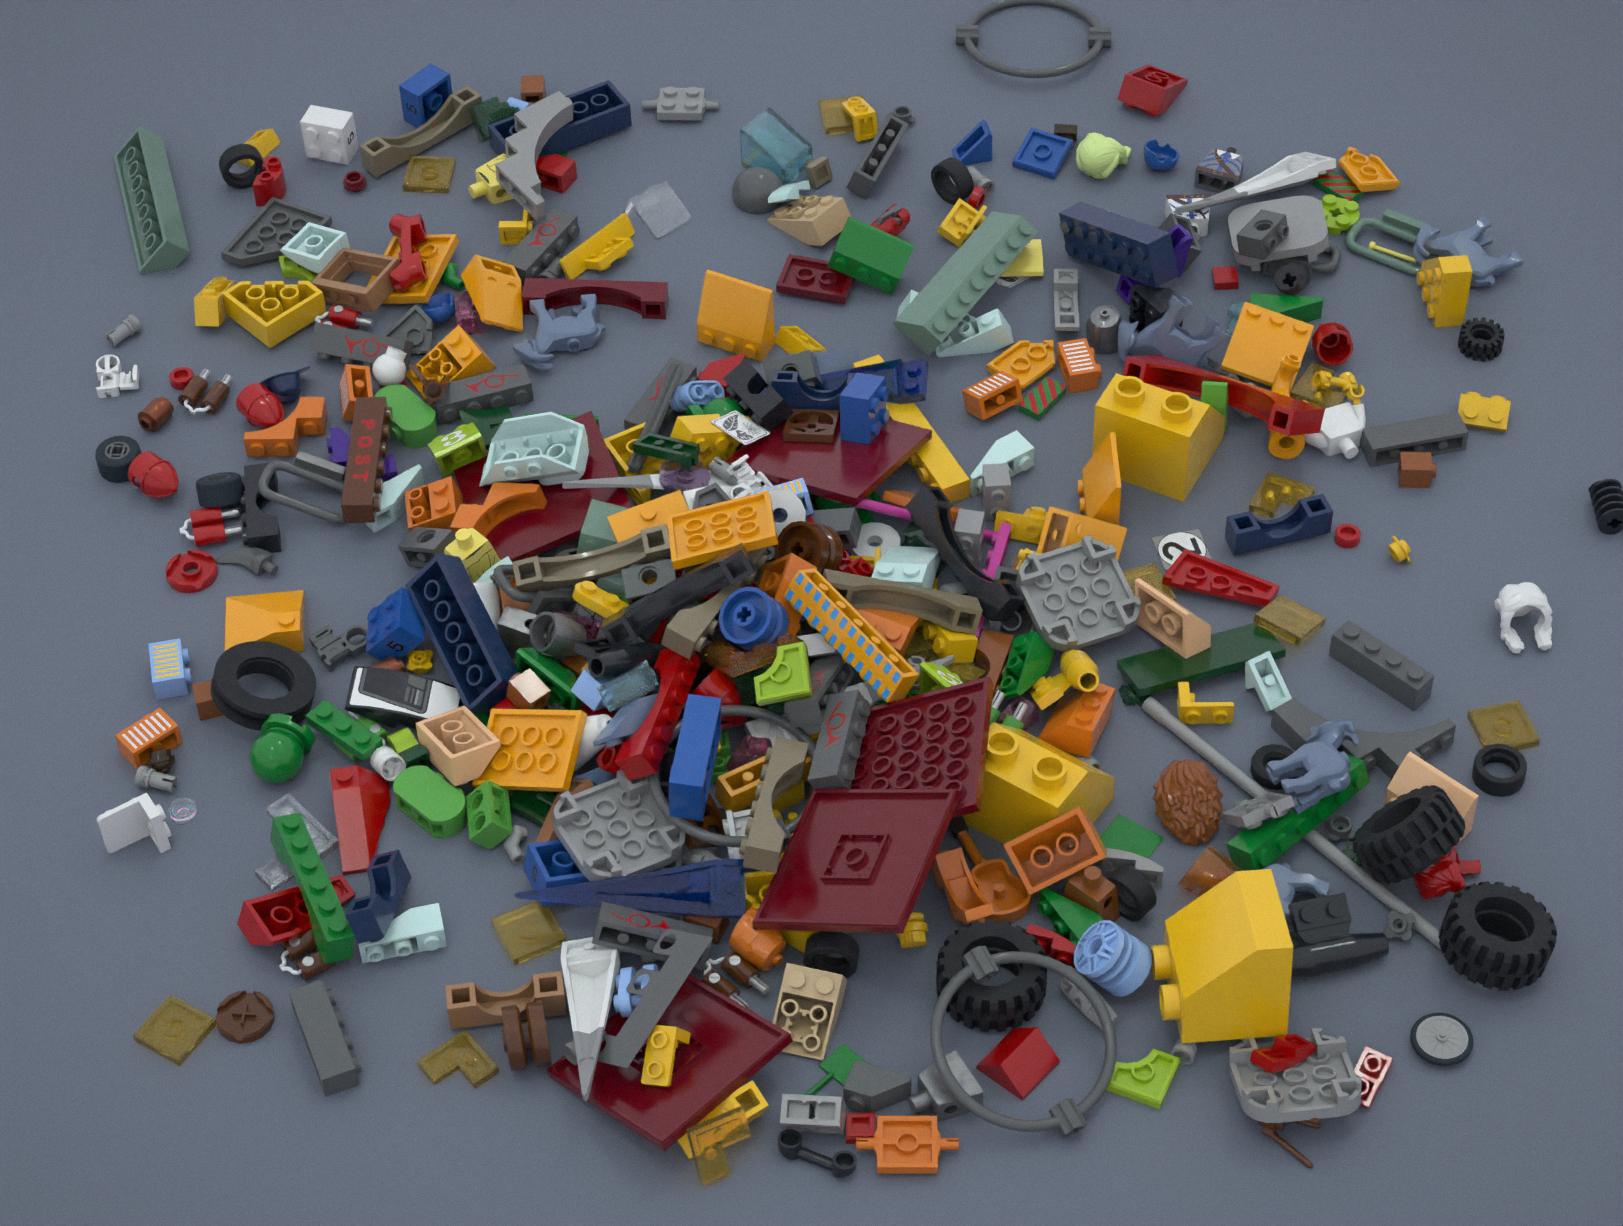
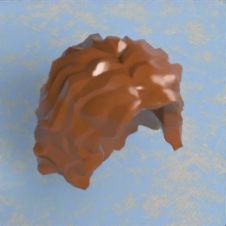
(1188, 801)

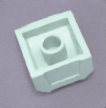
(315, 246)

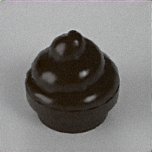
(161, 760)

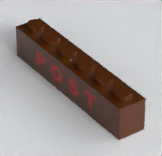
(365, 460)

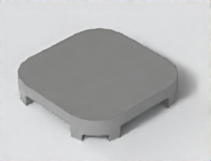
(1306, 229)
(1077, 595)
(616, 829)
(1314, 1088)

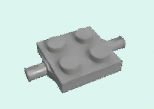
(681, 103)
(1252, 812)

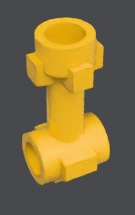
(1344, 381)

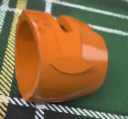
(756, 946)

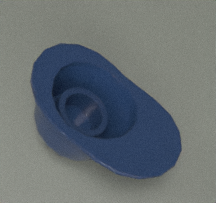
(285, 385)

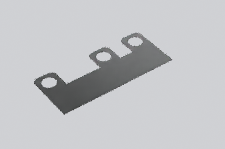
(656, 996)

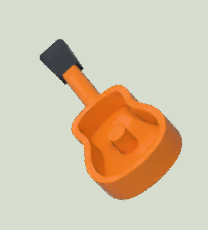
(994, 879)

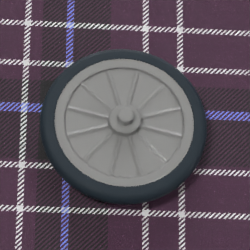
(1441, 1039)

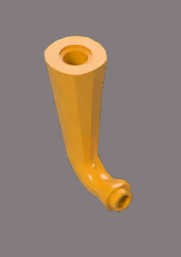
(1279, 444)

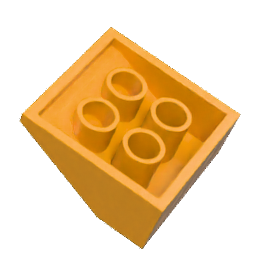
(736, 316)
(1261, 341)
(1101, 483)

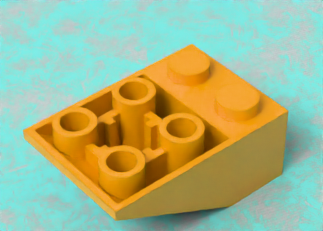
(495, 292)
(453, 356)
(1067, 528)

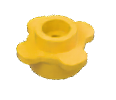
(1399, 550)
(419, 661)

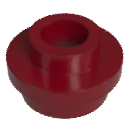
(354, 181)

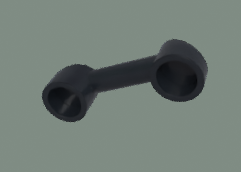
(790, 1146)

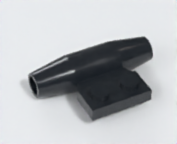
(611, 662)
(1326, 938)

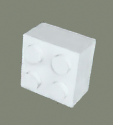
(329, 134)

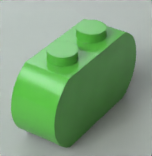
(412, 418)
(430, 801)

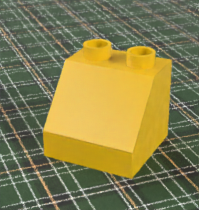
(1159, 434)
(1034, 783)
(1227, 962)

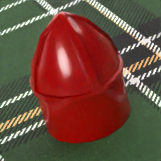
(1332, 343)
(260, 406)
(156, 475)
(719, 686)

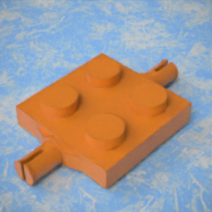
(907, 1144)

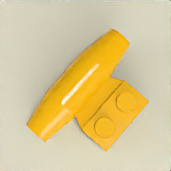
(1076, 671)

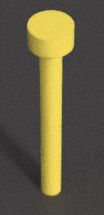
(1373, 246)

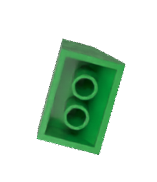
(870, 255)
(554, 676)

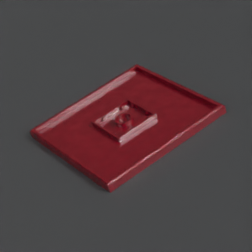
(837, 469)
(565, 511)
(857, 860)
(722, 1054)

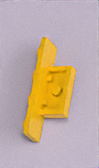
(600, 249)
(1024, 526)

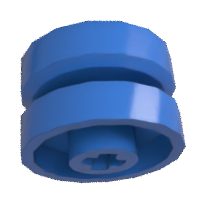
(752, 618)

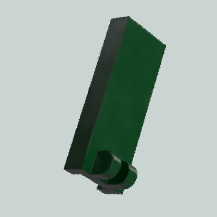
(668, 449)

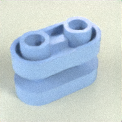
(696, 392)
(625, 1001)

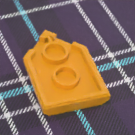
(1367, 172)
(1025, 361)

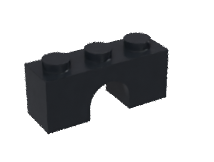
(767, 406)

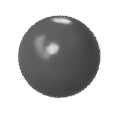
(753, 188)

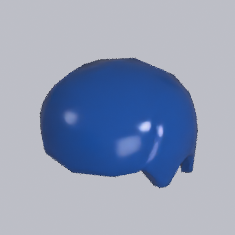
(1160, 157)
(440, 307)

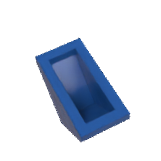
(975, 146)

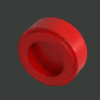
(977, 197)
(180, 377)
(1347, 536)

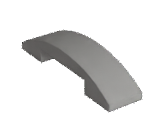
(1066, 300)
(1149, 869)

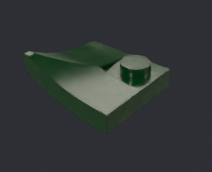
(486, 421)
(531, 804)

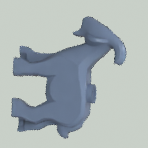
(1468, 243)
(560, 333)
(1169, 339)
(1319, 762)
(1293, 885)

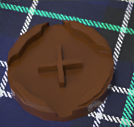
(244, 1017)

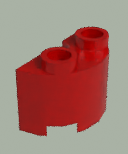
(270, 182)

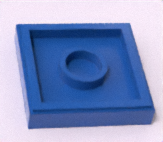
(1042, 153)

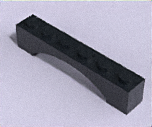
(932, 513)
(709, 577)

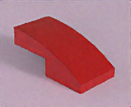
(1285, 1053)

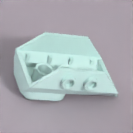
(537, 448)

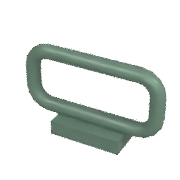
(1394, 224)

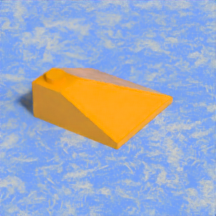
(266, 618)

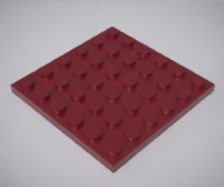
(930, 743)

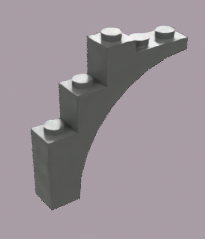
(1385, 750)

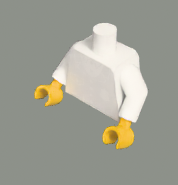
(1341, 427)

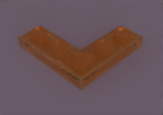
(735, 662)

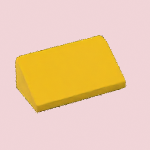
(264, 142)
(795, 340)

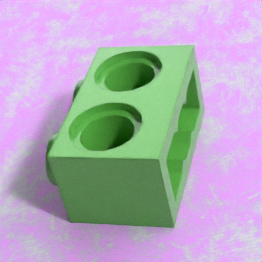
(488, 814)

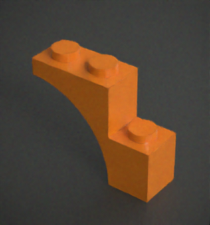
(283, 439)
(501, 503)
(961, 891)

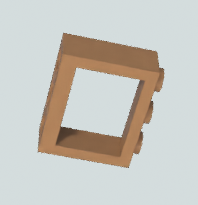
(353, 296)

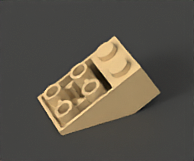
(812, 218)
(809, 1009)

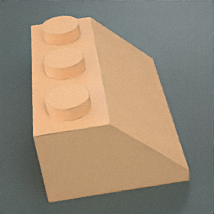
(1171, 621)
(458, 744)
(1417, 773)

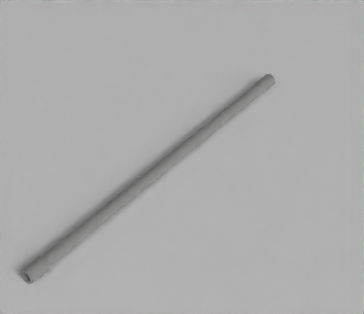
(1163, 716)

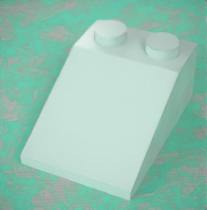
(908, 565)

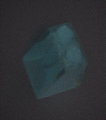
(774, 145)

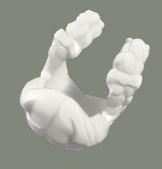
(1518, 601)

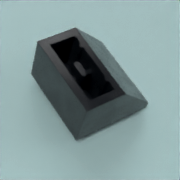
(1149, 304)

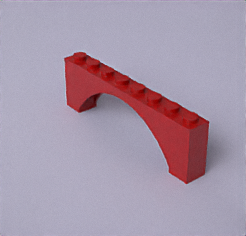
(1277, 410)

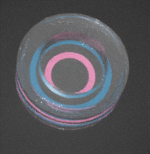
(183, 811)

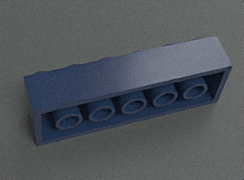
(595, 114)
(1118, 244)
(462, 632)

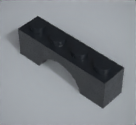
(262, 528)

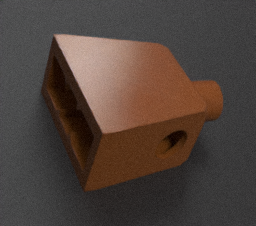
(1093, 892)

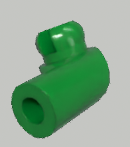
(449, 277)

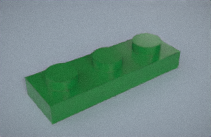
(344, 730)

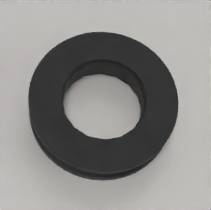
(263, 659)

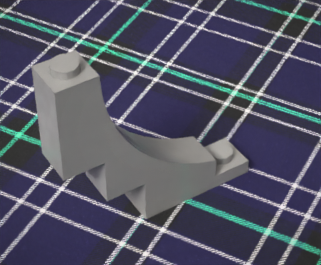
(533, 128)

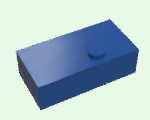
(695, 757)

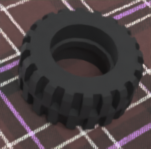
(1408, 834)
(1491, 959)
(992, 1005)

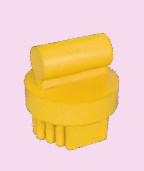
(914, 932)

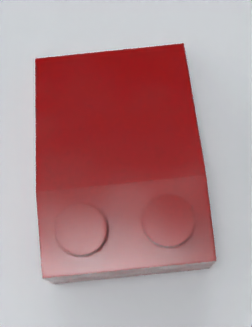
(1151, 89)

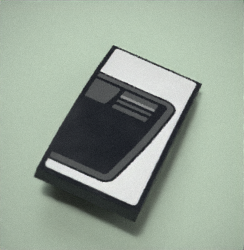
(398, 696)

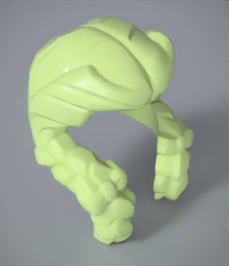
(1100, 155)

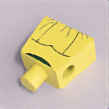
(487, 184)
(473, 551)

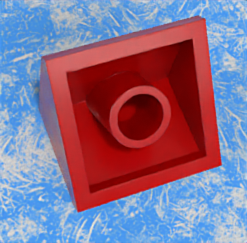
(1019, 1061)

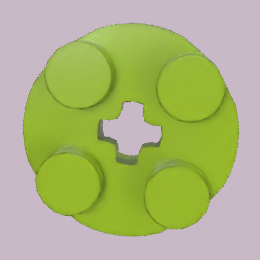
(1346, 212)

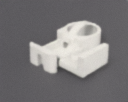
(114, 378)
(746, 479)

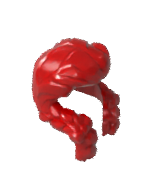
(1445, 875)

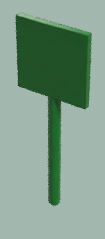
(837, 1067)

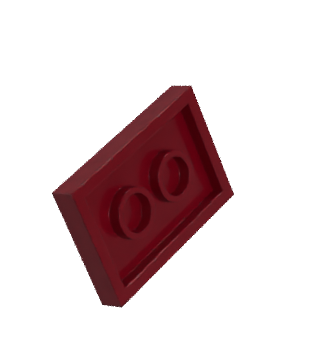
(813, 280)

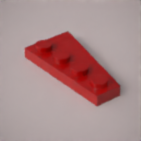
(1213, 578)

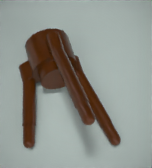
(432, 387)
(1271, 1128)

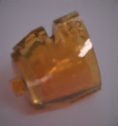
(1208, 871)

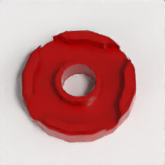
(191, 582)

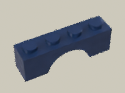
(801, 396)
(1307, 519)
(373, 914)

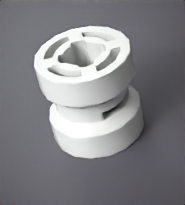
(387, 763)

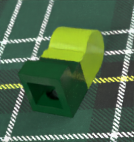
(408, 748)

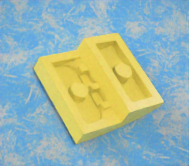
(1028, 262)

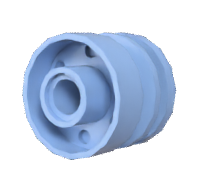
(1112, 958)

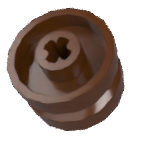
(813, 543)
(526, 1035)

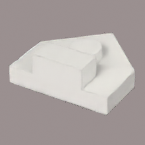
(817, 645)

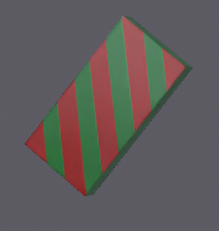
(1338, 186)
(1042, 398)

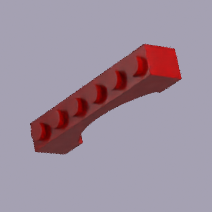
(646, 747)

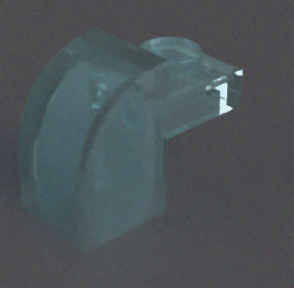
(628, 686)

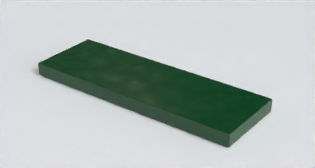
(1228, 652)

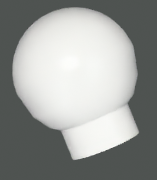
(389, 367)

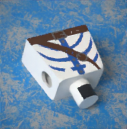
(1198, 218)

